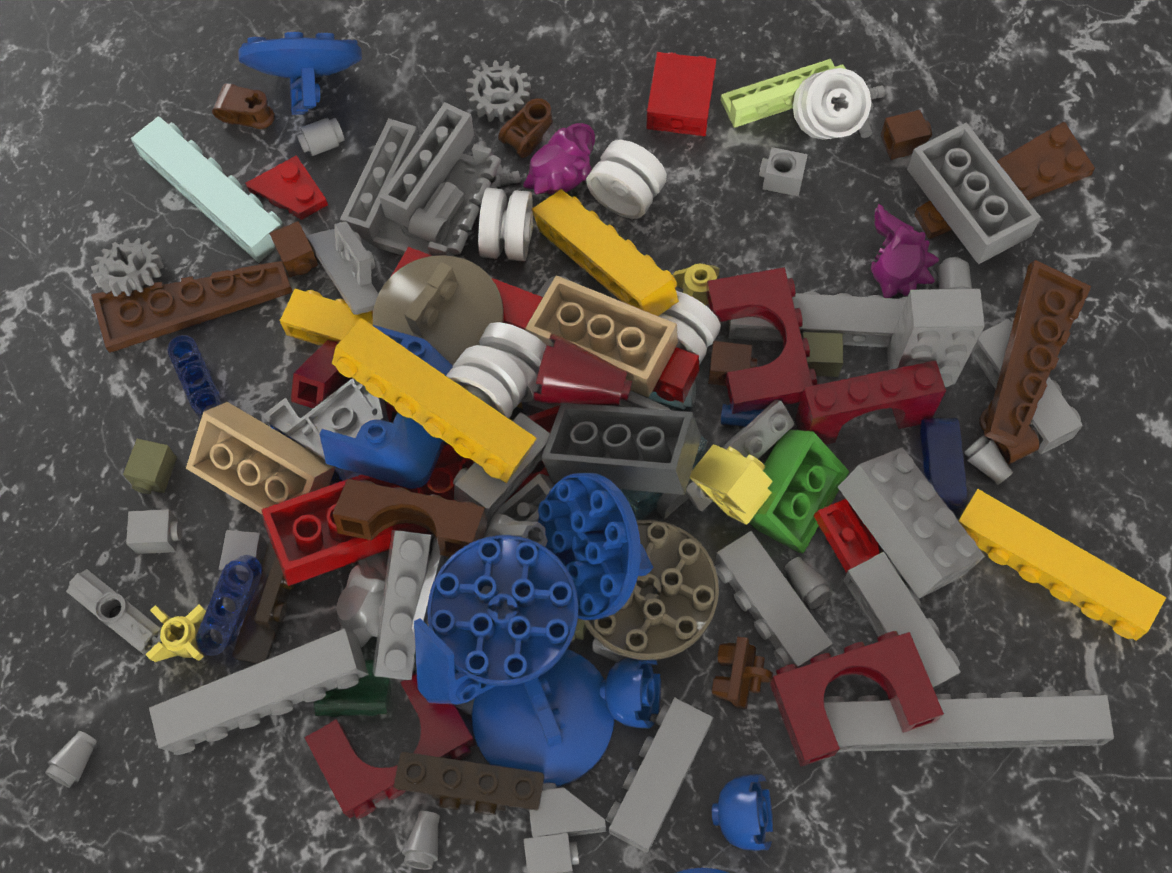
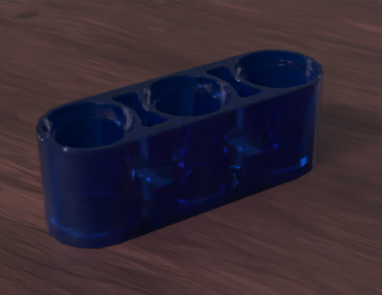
(191, 369)
(944, 460)
(217, 616)

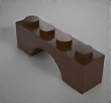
(371, 508)

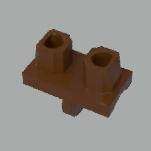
(746, 672)

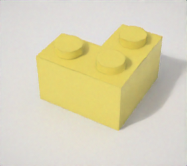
(733, 481)

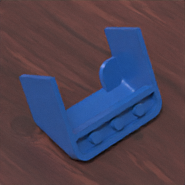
(387, 450)
(437, 673)

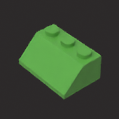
(803, 482)

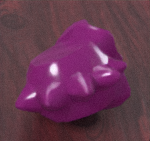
(562, 161)
(905, 256)

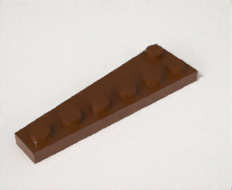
(1035, 168)
(182, 304)
(1038, 332)

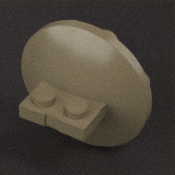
(440, 302)
(667, 605)

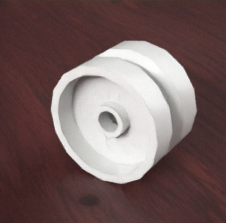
(837, 119)
(626, 179)
(505, 224)
(695, 324)
(521, 347)
(490, 377)

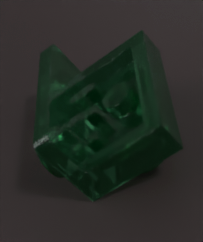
(365, 698)

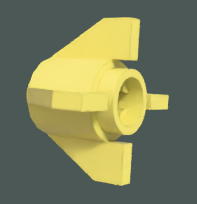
(694, 280)
(177, 635)

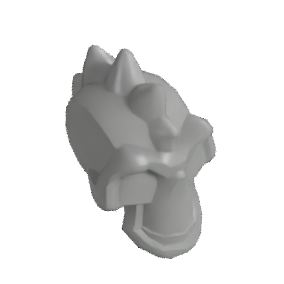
(362, 598)

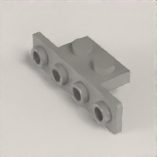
(347, 265)
(752, 440)

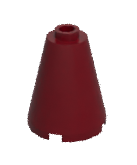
(579, 376)

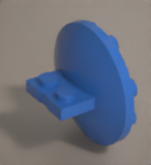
(300, 61)
(596, 541)
(504, 609)
(547, 723)

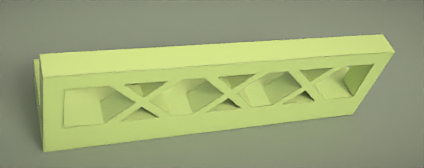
(770, 95)

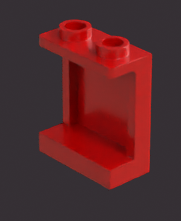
(680, 93)

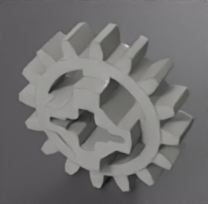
(498, 91)
(127, 267)

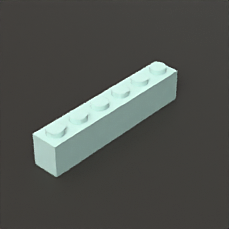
(207, 187)

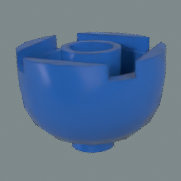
(632, 692)
(744, 813)

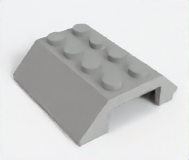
(365, 210)

